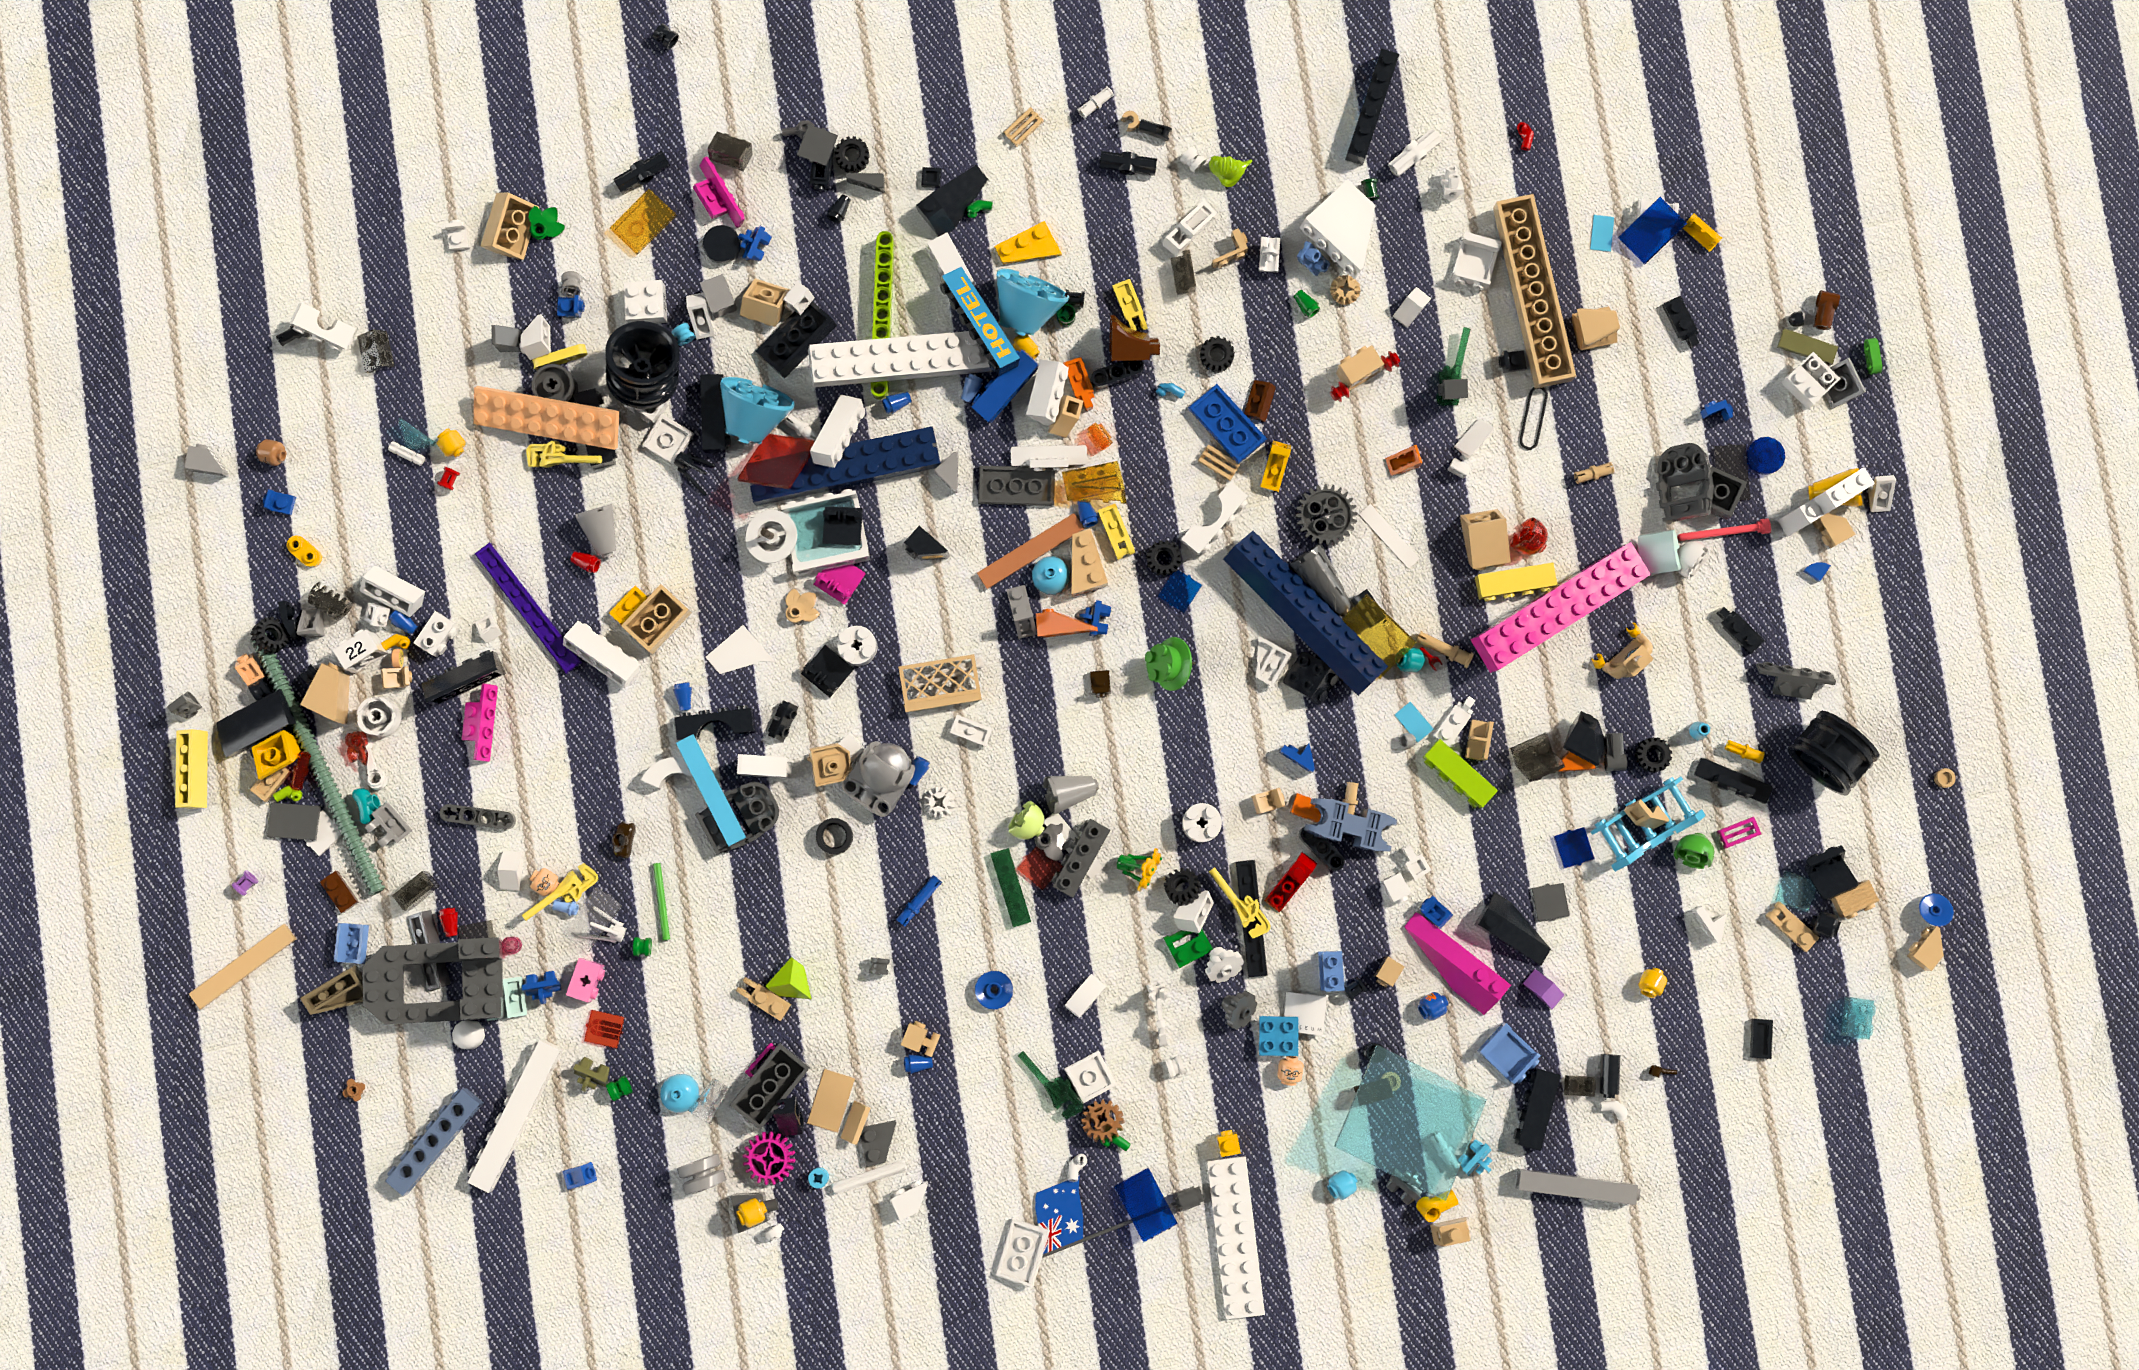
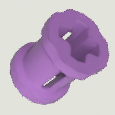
(245, 882)

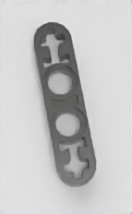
(477, 816)

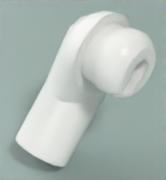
(1620, 1111)

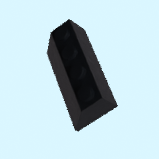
(462, 678)

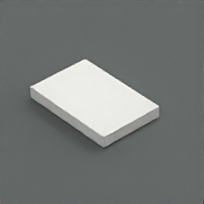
(1022, 1252)

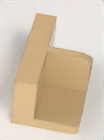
(1479, 740)

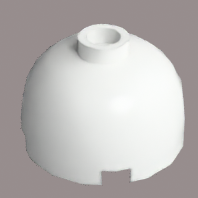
(1691, 557)

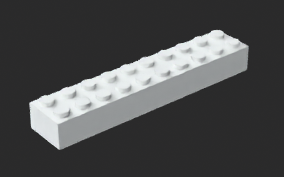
(895, 359)

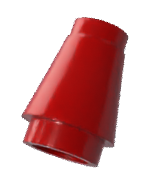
(587, 562)
(449, 920)

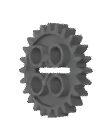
(1320, 498)

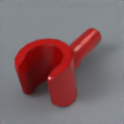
(1432, 659)

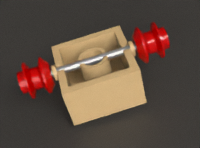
(1360, 369)

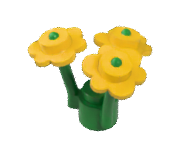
(1128, 864)

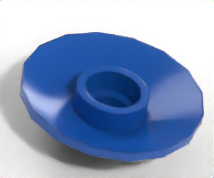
(984, 994)

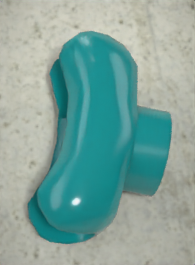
(366, 804)

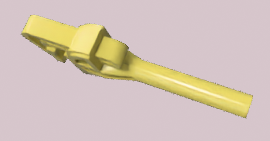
(553, 455)
(569, 888)
(1246, 910)

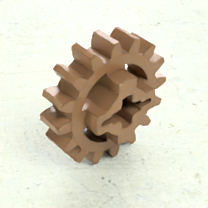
(1100, 1113)

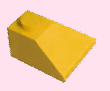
(275, 753)

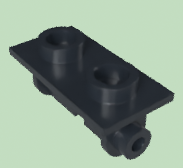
(786, 713)

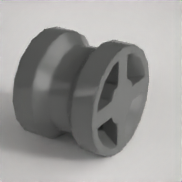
(879, 966)

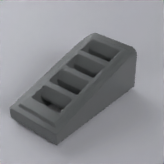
(872, 181)

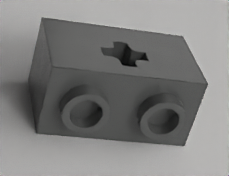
(1453, 389)

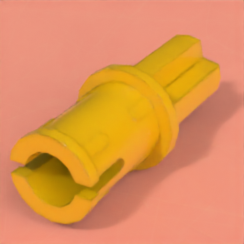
(1745, 751)

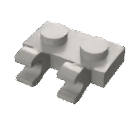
(391, 822)

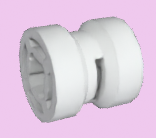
(1193, 159)

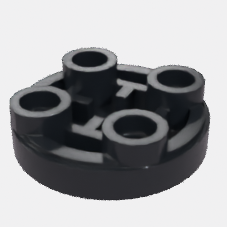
(721, 244)

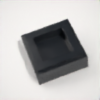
(931, 177)

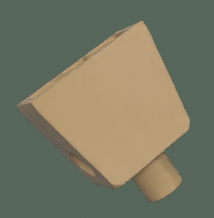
(1451, 1232)

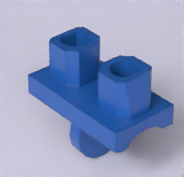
(757, 237)
(1099, 610)
(542, 989)

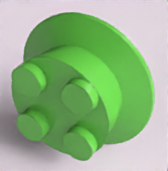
(1169, 663)

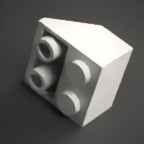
(1810, 380)

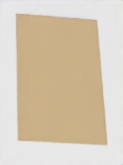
(831, 1100)

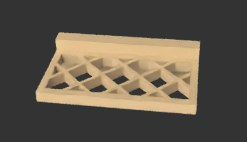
(944, 699)

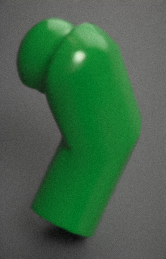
(978, 205)

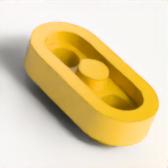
(304, 550)

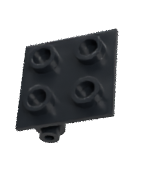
(842, 525)
(827, 671)

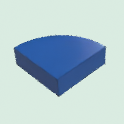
(1817, 570)

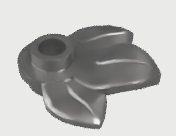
(1055, 842)

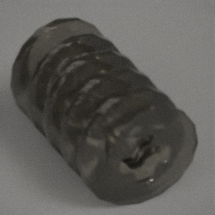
(327, 603)

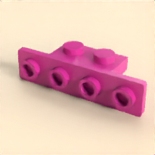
(716, 196)
(479, 722)

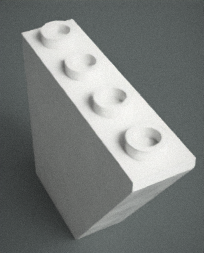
(1342, 227)

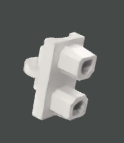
(1451, 184)
(1269, 254)

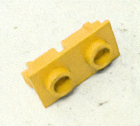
(1702, 232)

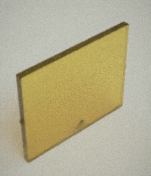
(1379, 632)

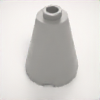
(599, 529)
(1068, 791)

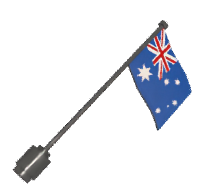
(1061, 1213)

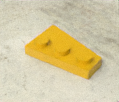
(1029, 244)

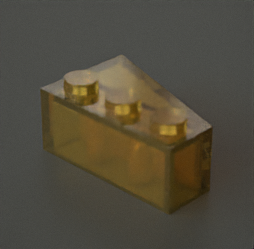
(1095, 483)

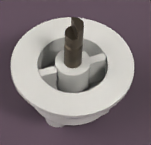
(771, 536)

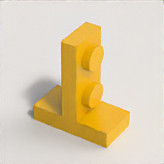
(1275, 466)

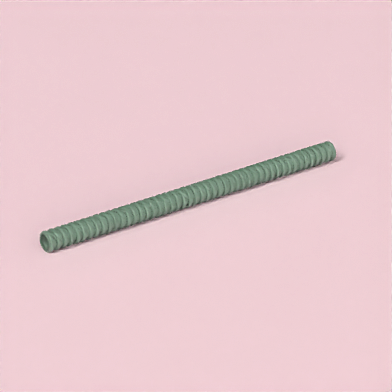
(323, 776)

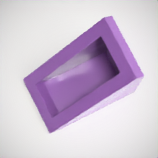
(1543, 988)

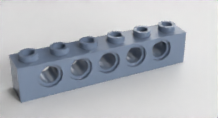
(397, 1178)

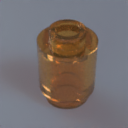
(1099, 436)

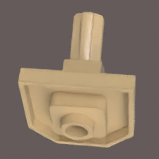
(830, 764)

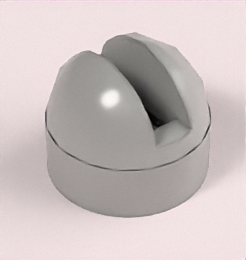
(1407, 740)

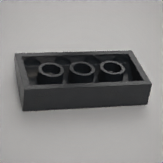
(791, 340)
(254, 723)

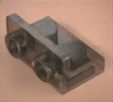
(1183, 273)

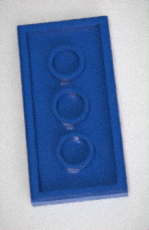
(1227, 424)

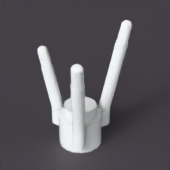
(615, 932)

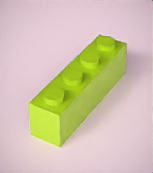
(1460, 774)

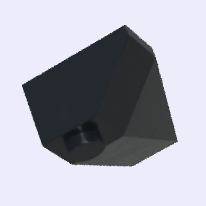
(1509, 926)

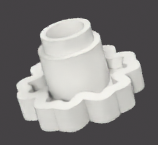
(1223, 964)

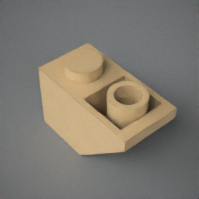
(1067, 416)
(1833, 529)
(1928, 949)

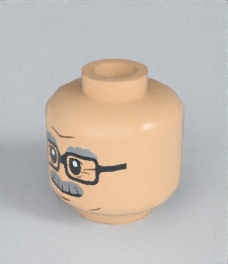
(544, 881)
(1290, 1070)

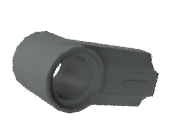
(1615, 758)

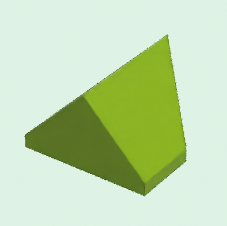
(790, 981)

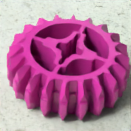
(761, 1157)

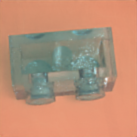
(1858, 1018)

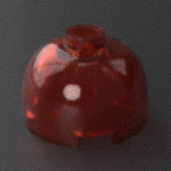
(1530, 538)

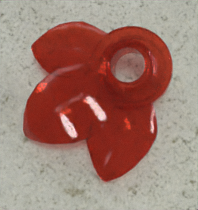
(356, 747)

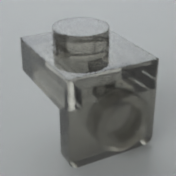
(1579, 1085)

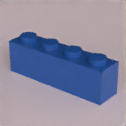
(1005, 388)

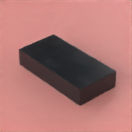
(1761, 1038)

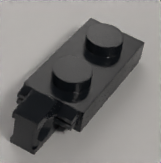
(1681, 321)
(1740, 630)

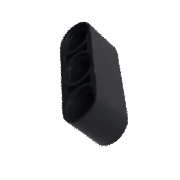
(1110, 380)
(1326, 857)

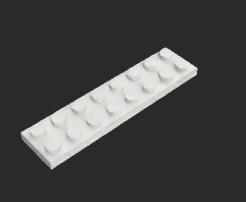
(1235, 1237)

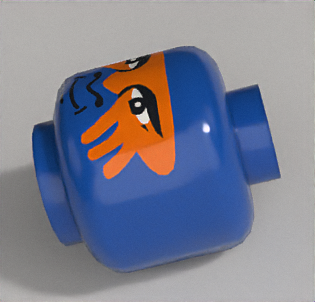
(1433, 1006)

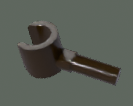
(1656, 1071)

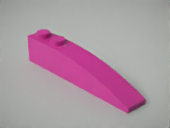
(1459, 967)

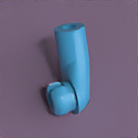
(1171, 388)

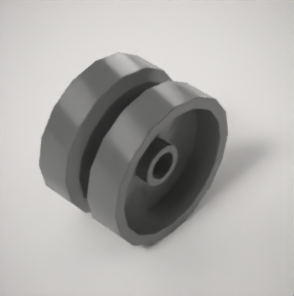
(557, 376)

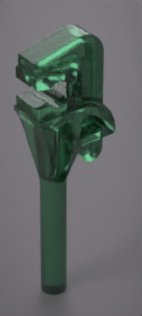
(1456, 371)
(1058, 1091)

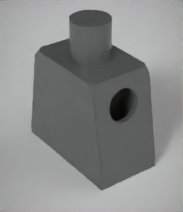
(738, 1198)

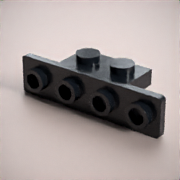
(1732, 780)

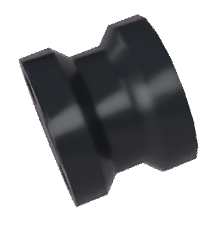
(309, 675)
(260, 689)

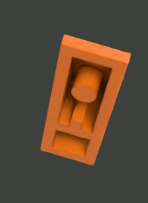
(1058, 624)

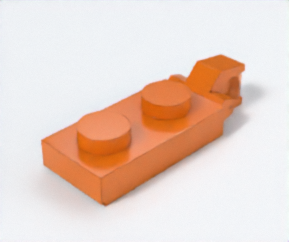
(1080, 382)

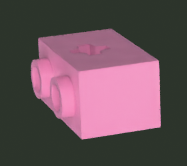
(577, 987)

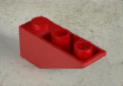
(1291, 882)

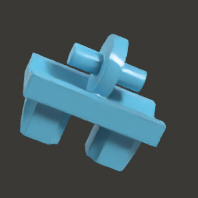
(1481, 1151)

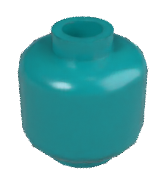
(1412, 661)

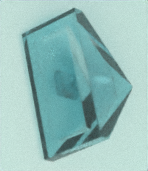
(414, 438)

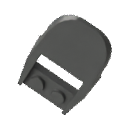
(1682, 466)
(756, 807)

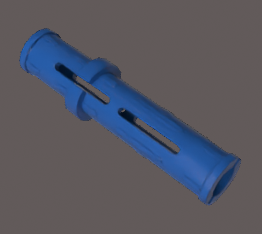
(919, 900)

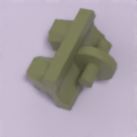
(583, 1070)

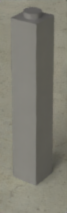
(1577, 1186)

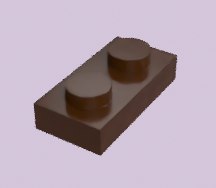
(339, 891)

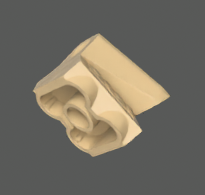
(1595, 327)

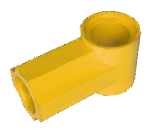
(1433, 1207)

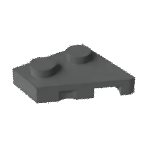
(877, 1141)

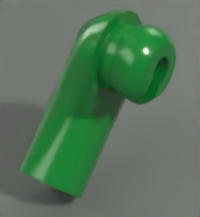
(1119, 1141)

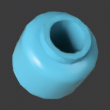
(1342, 1185)

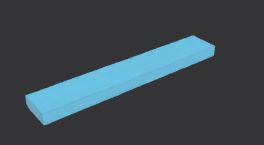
(711, 790)

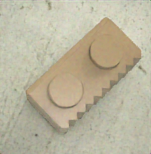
(1852, 901)

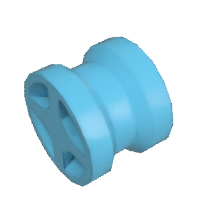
(683, 334)
(821, 1175)

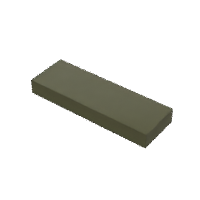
(1805, 345)

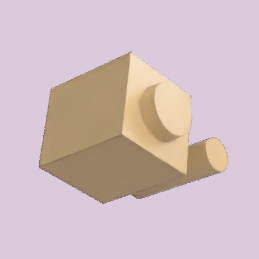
(916, 1037)

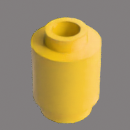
(1026, 344)

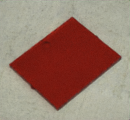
(777, 461)

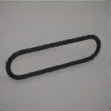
(1541, 419)

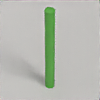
(661, 901)

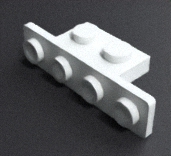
(1048, 456)

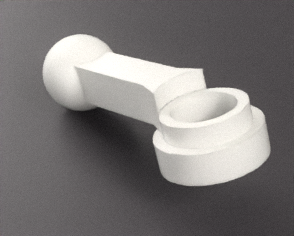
(372, 770)

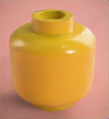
(451, 443)
(1652, 982)
(751, 1212)

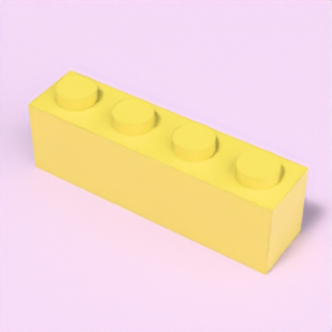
(1514, 581)
(191, 769)

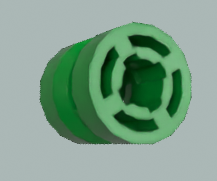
(619, 1088)

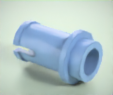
(562, 906)

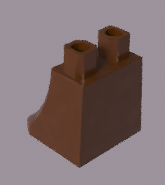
(1130, 344)

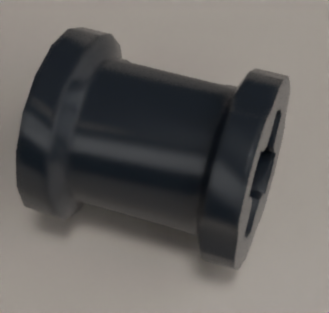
(1075, 298)
(1360, 988)

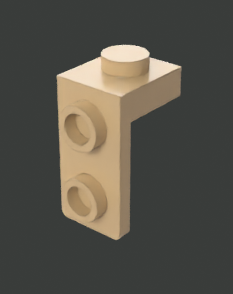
(1241, 249)

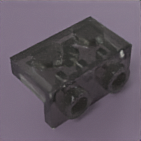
(375, 350)

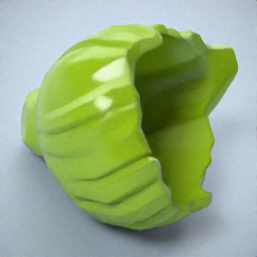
(1228, 169)

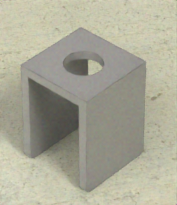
(718, 296)

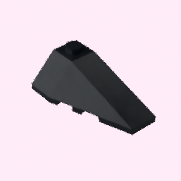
(949, 203)

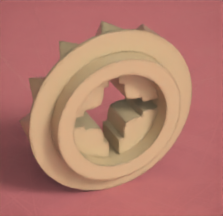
(1338, 295)

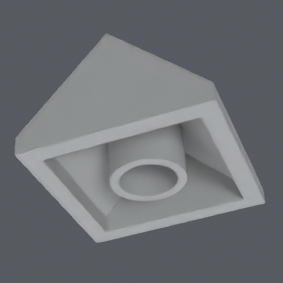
(1848, 387)

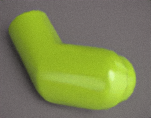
(287, 792)

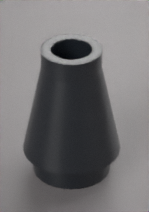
(838, 210)

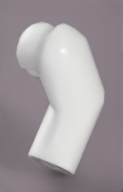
(1075, 1166)

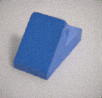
(1304, 760)

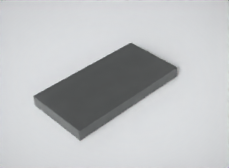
(1016, 486)

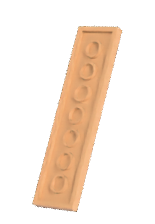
(546, 417)

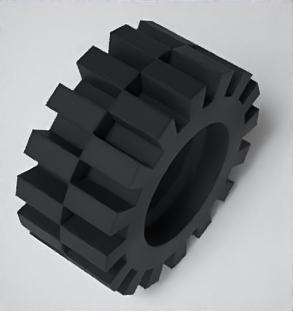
(847, 144)
(1217, 343)
(1164, 569)
(263, 641)
(1665, 754)
(1178, 878)

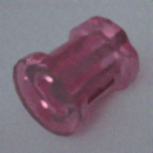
(505, 945)

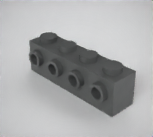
(1081, 858)

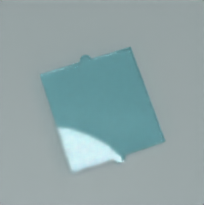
(1796, 891)

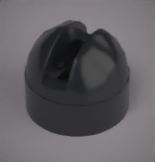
(1796, 319)

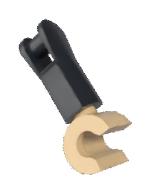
(1145, 126)

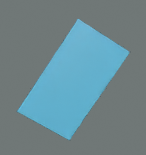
(1602, 233)
(1414, 721)

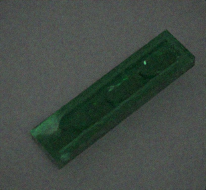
(1010, 887)

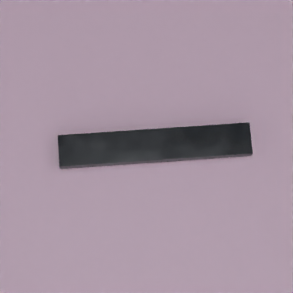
(1253, 947)

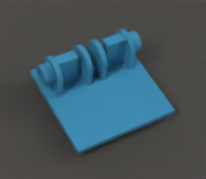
(1278, 1036)

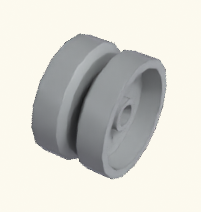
(702, 1176)

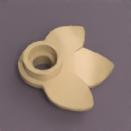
(803, 604)

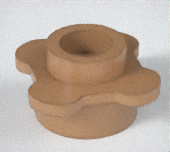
(360, 1087)

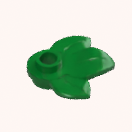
(547, 221)

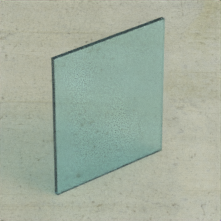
(1410, 1123)

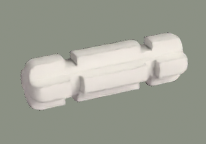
(406, 453)

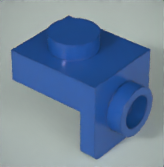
(1713, 408)
(1435, 912)

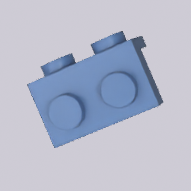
(351, 943)

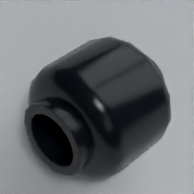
(1825, 925)

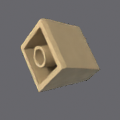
(1486, 539)
(329, 693)

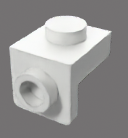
(377, 614)

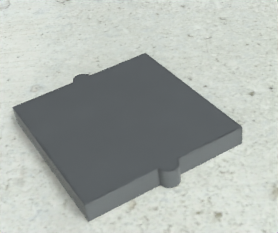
(817, 145)
(1550, 902)

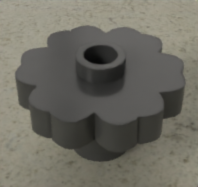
(1239, 1009)

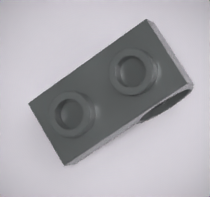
(185, 706)

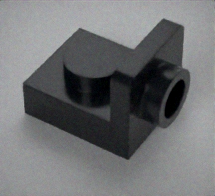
(1512, 361)

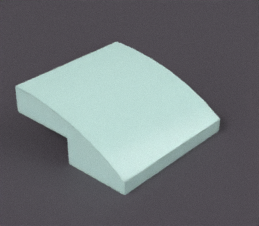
(1659, 551)
(513, 998)

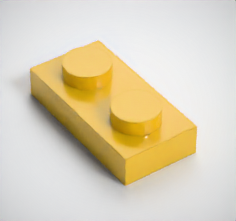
(628, 605)

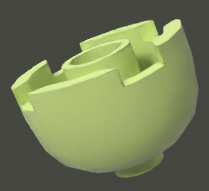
(1028, 822)

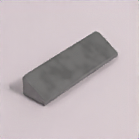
(425, 932)

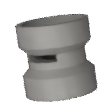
(570, 284)

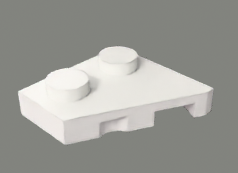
(1270, 661)

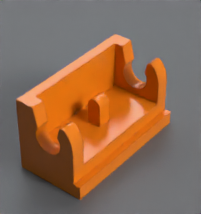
(1303, 808)

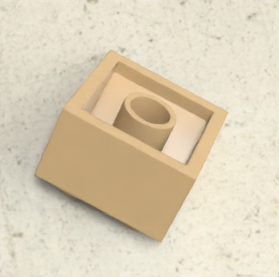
(764, 302)

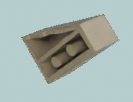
(337, 992)

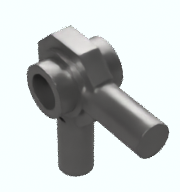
(799, 130)

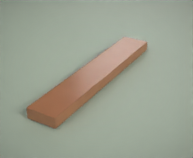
(1030, 551)

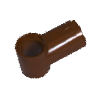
(1826, 306)

